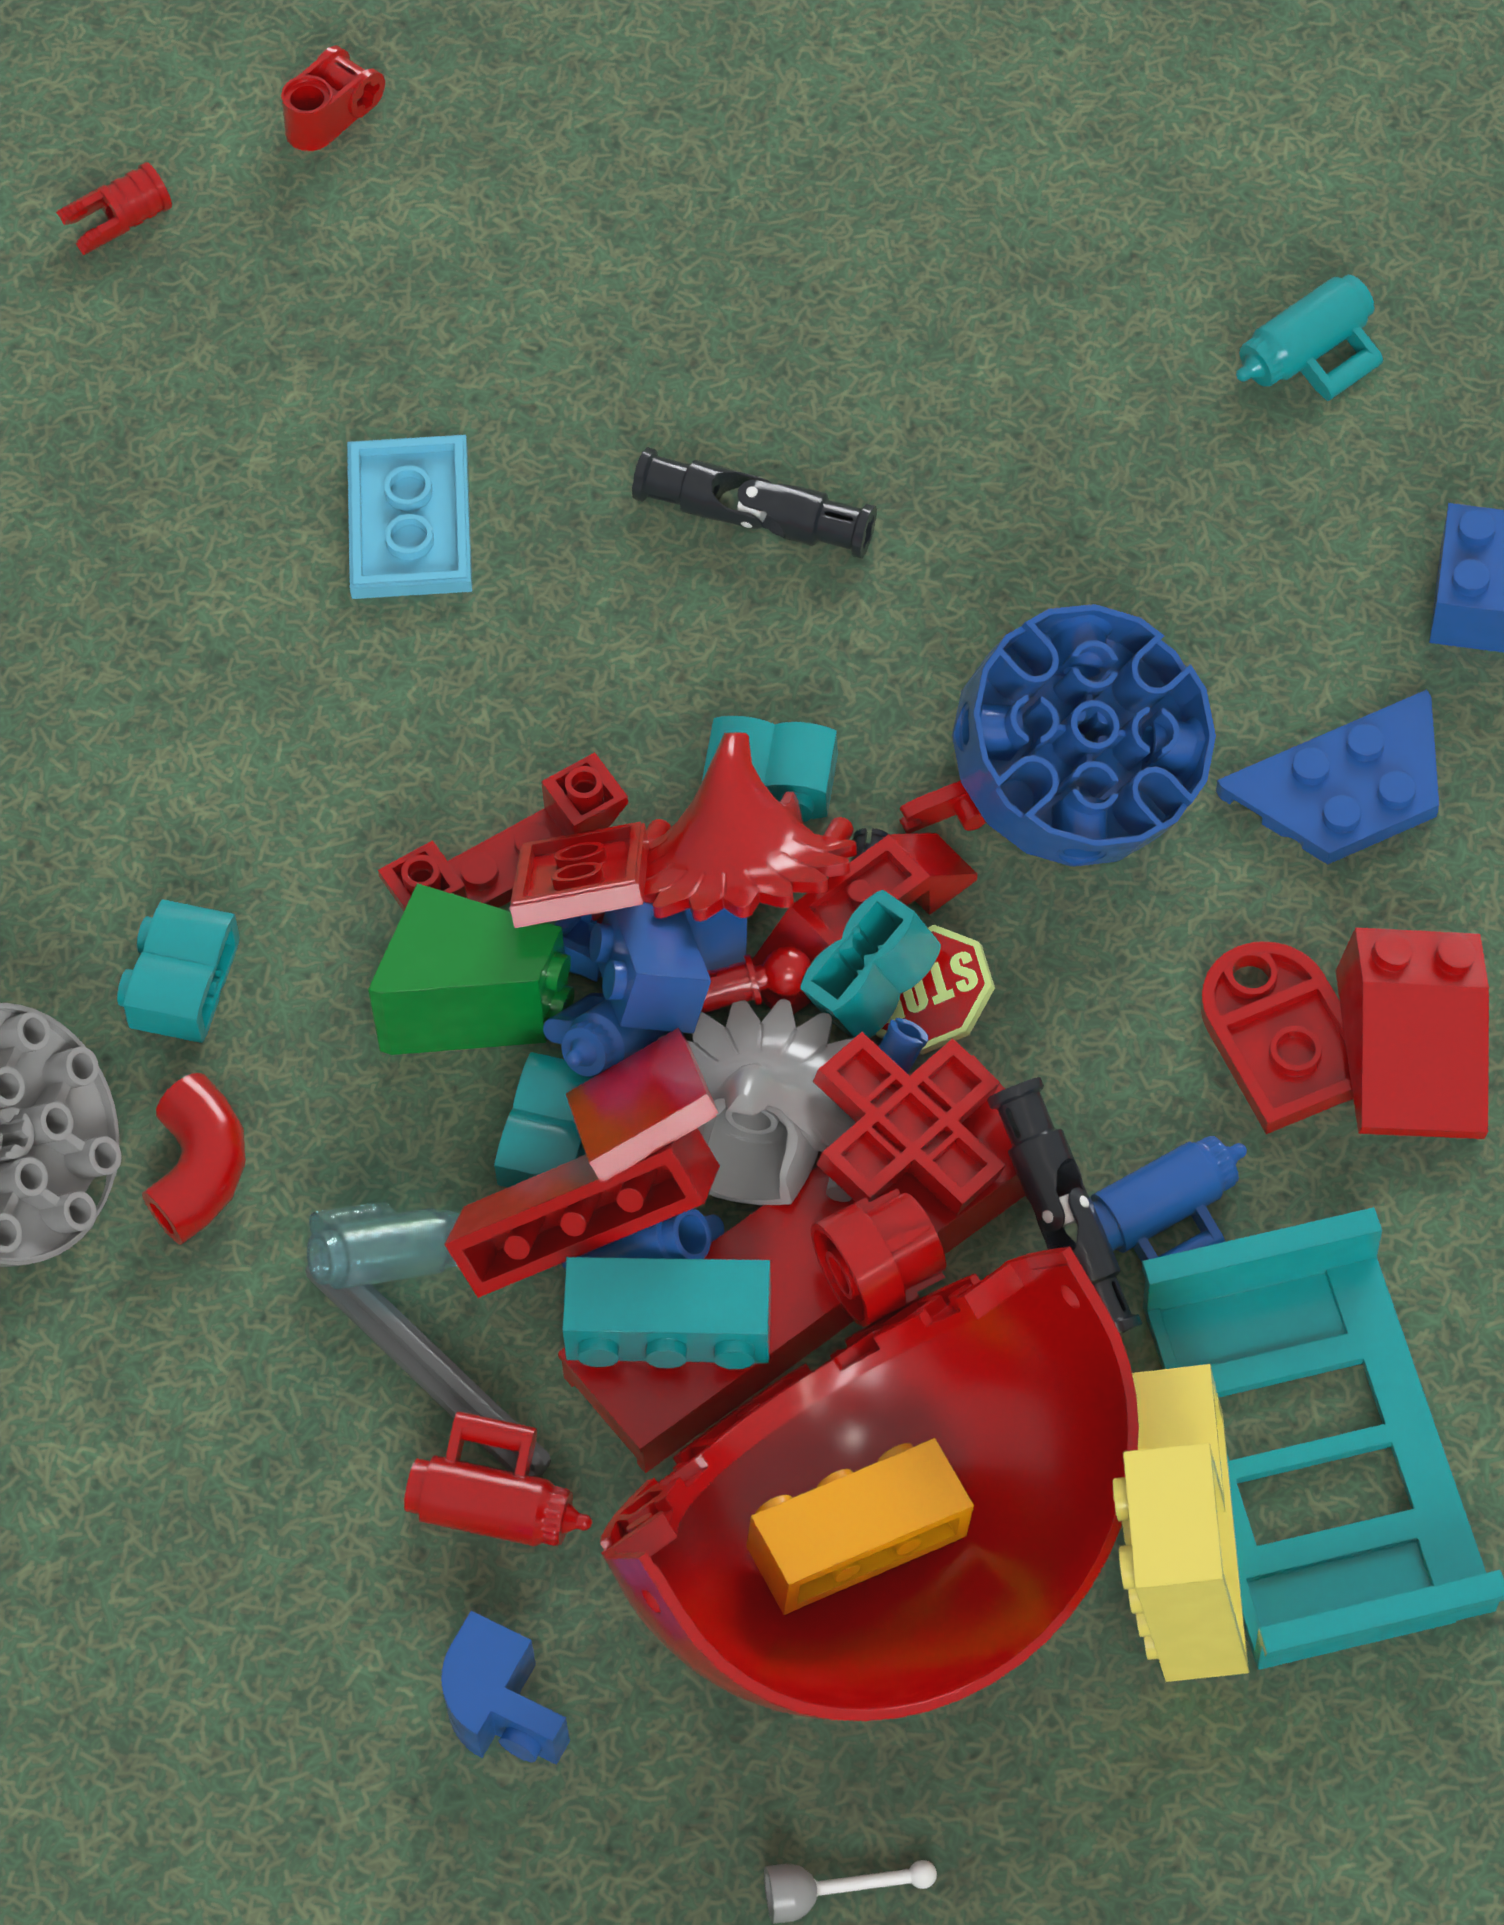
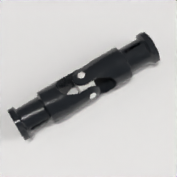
(782, 508)
(1058, 1192)

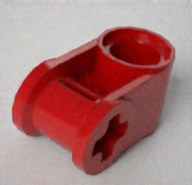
(326, 97)

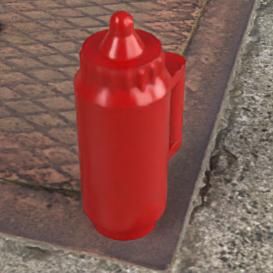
(489, 1498)

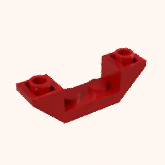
(574, 802)
(904, 865)

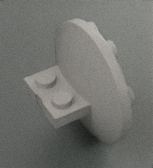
(53, 1136)

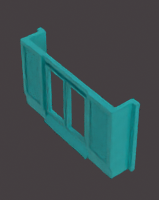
(1293, 1310)

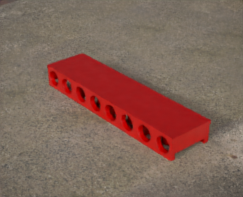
(667, 1407)

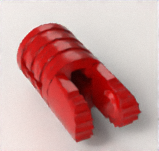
(124, 203)

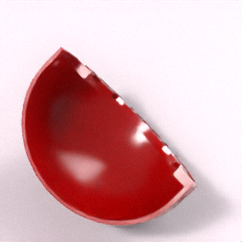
(1032, 1414)

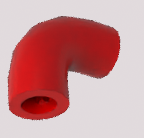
(208, 1162)

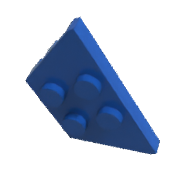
(1347, 783)

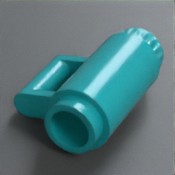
(1310, 330)

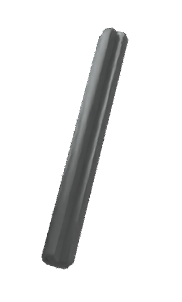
(424, 1362)

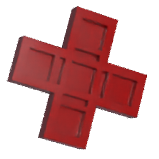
(908, 1123)

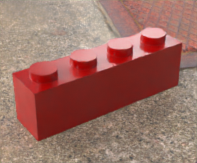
(575, 1212)

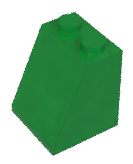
(466, 978)

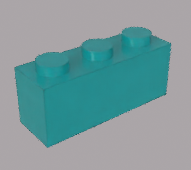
(667, 1311)

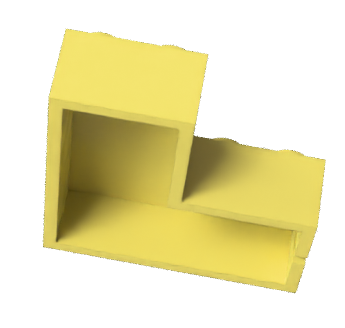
(1181, 1528)

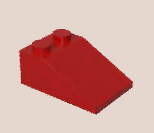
(1416, 1032)

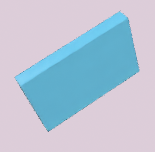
(409, 517)

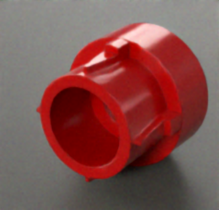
(878, 1255)

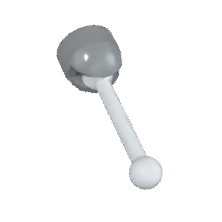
(793, 1890)

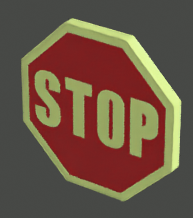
(950, 994)

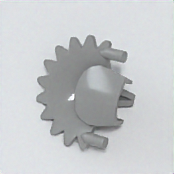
(766, 1102)

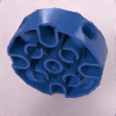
(1083, 735)

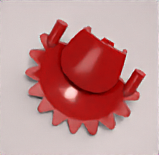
(740, 845)

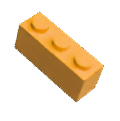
(858, 1524)

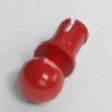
(780, 972)

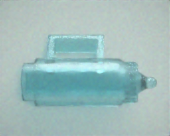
(377, 1244)

